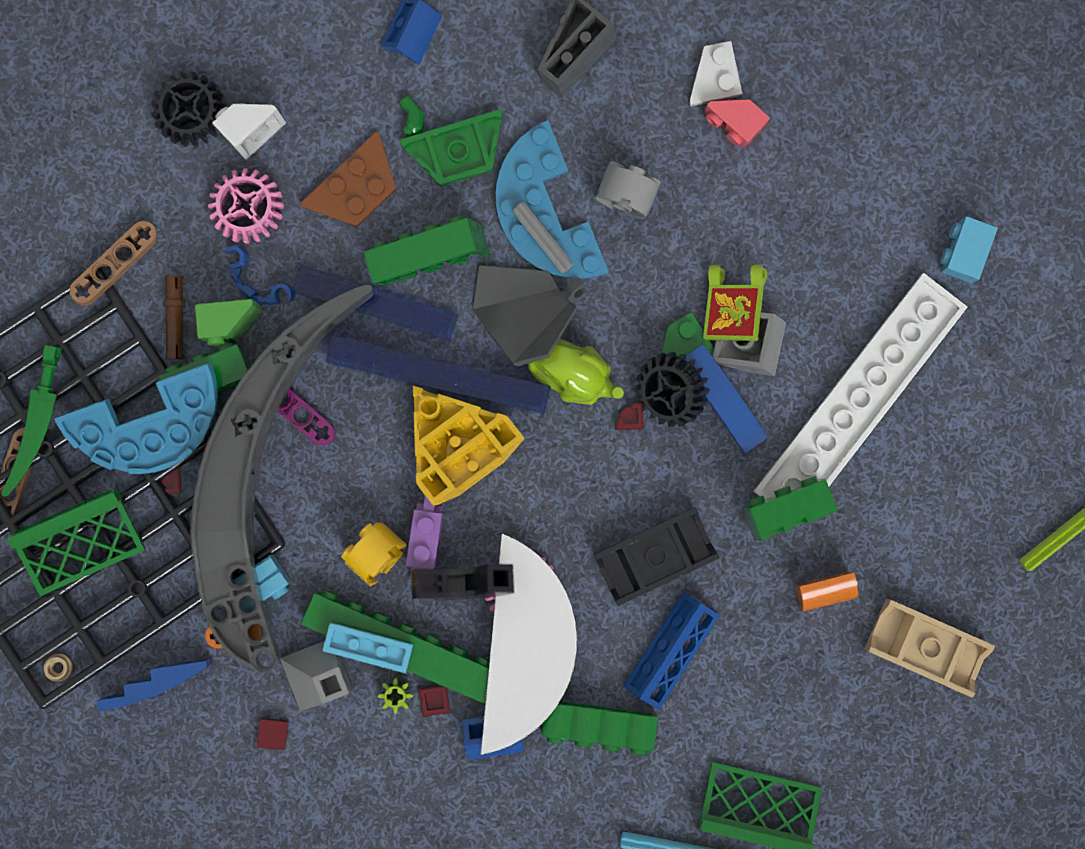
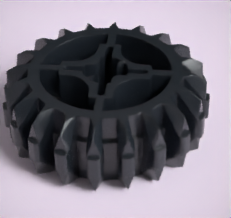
(197, 100)
(675, 374)

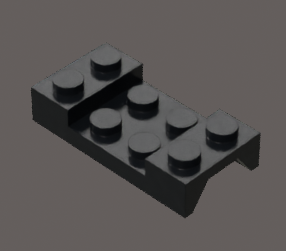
(655, 556)

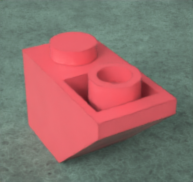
(738, 118)

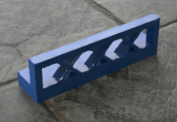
(668, 648)

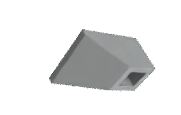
(316, 676)

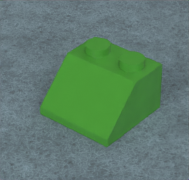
(225, 321)

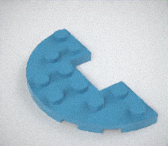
(521, 179)
(151, 440)

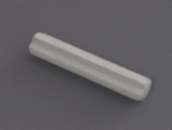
(542, 237)

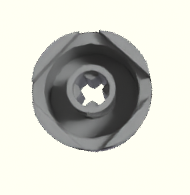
(627, 190)

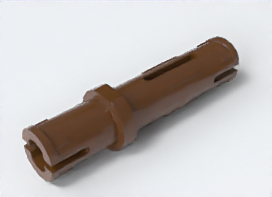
(174, 316)

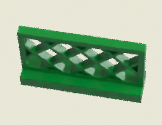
(66, 519)
(754, 833)

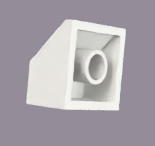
(248, 125)

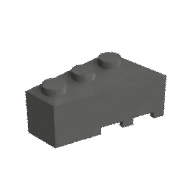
(575, 47)

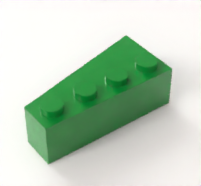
(426, 250)

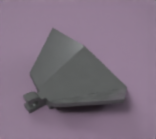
(524, 310)

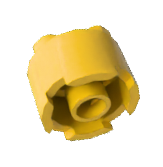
(374, 552)

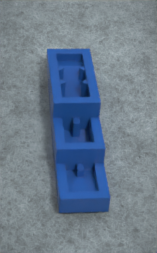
(727, 402)
(161, 679)

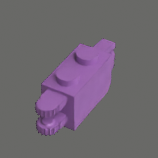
(425, 536)

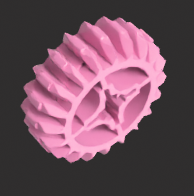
(235, 213)

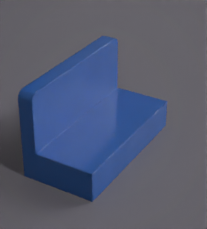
(411, 29)

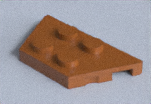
(355, 185)

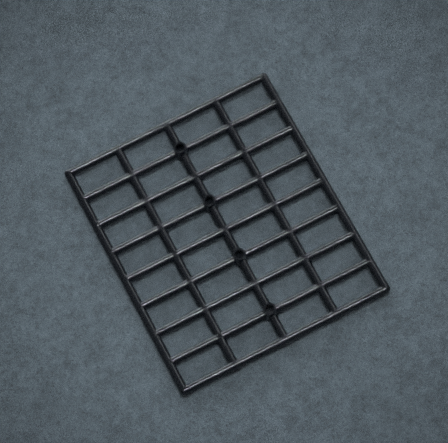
(49, 450)

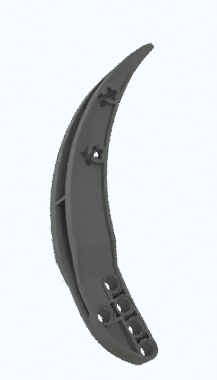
(228, 479)

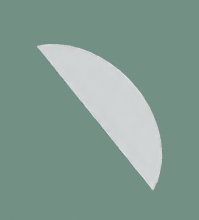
(529, 649)

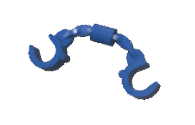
(248, 291)

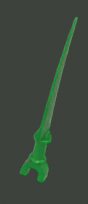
(38, 419)

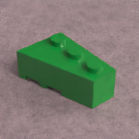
(789, 508)

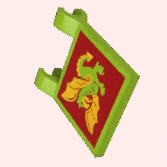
(734, 309)

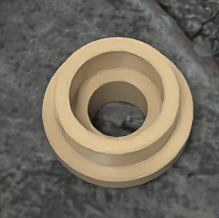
(49, 667)

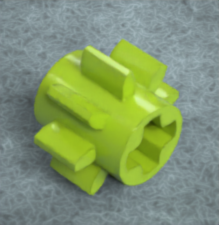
(389, 701)

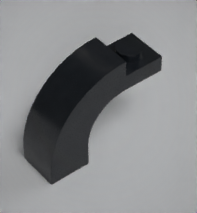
(463, 584)

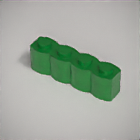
(601, 726)

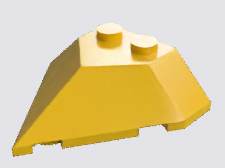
(457, 444)

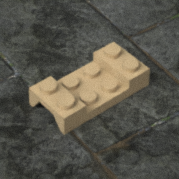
(928, 647)

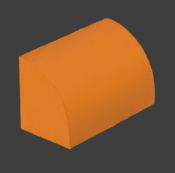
(827, 591)

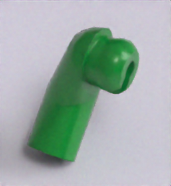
(415, 117)

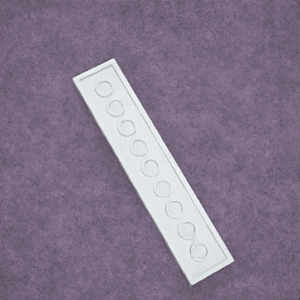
(867, 388)

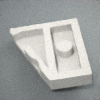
(716, 75)

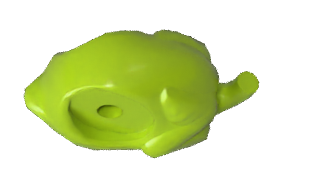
(576, 374)

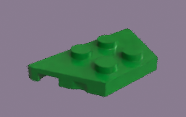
(457, 149)

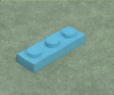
(368, 647)

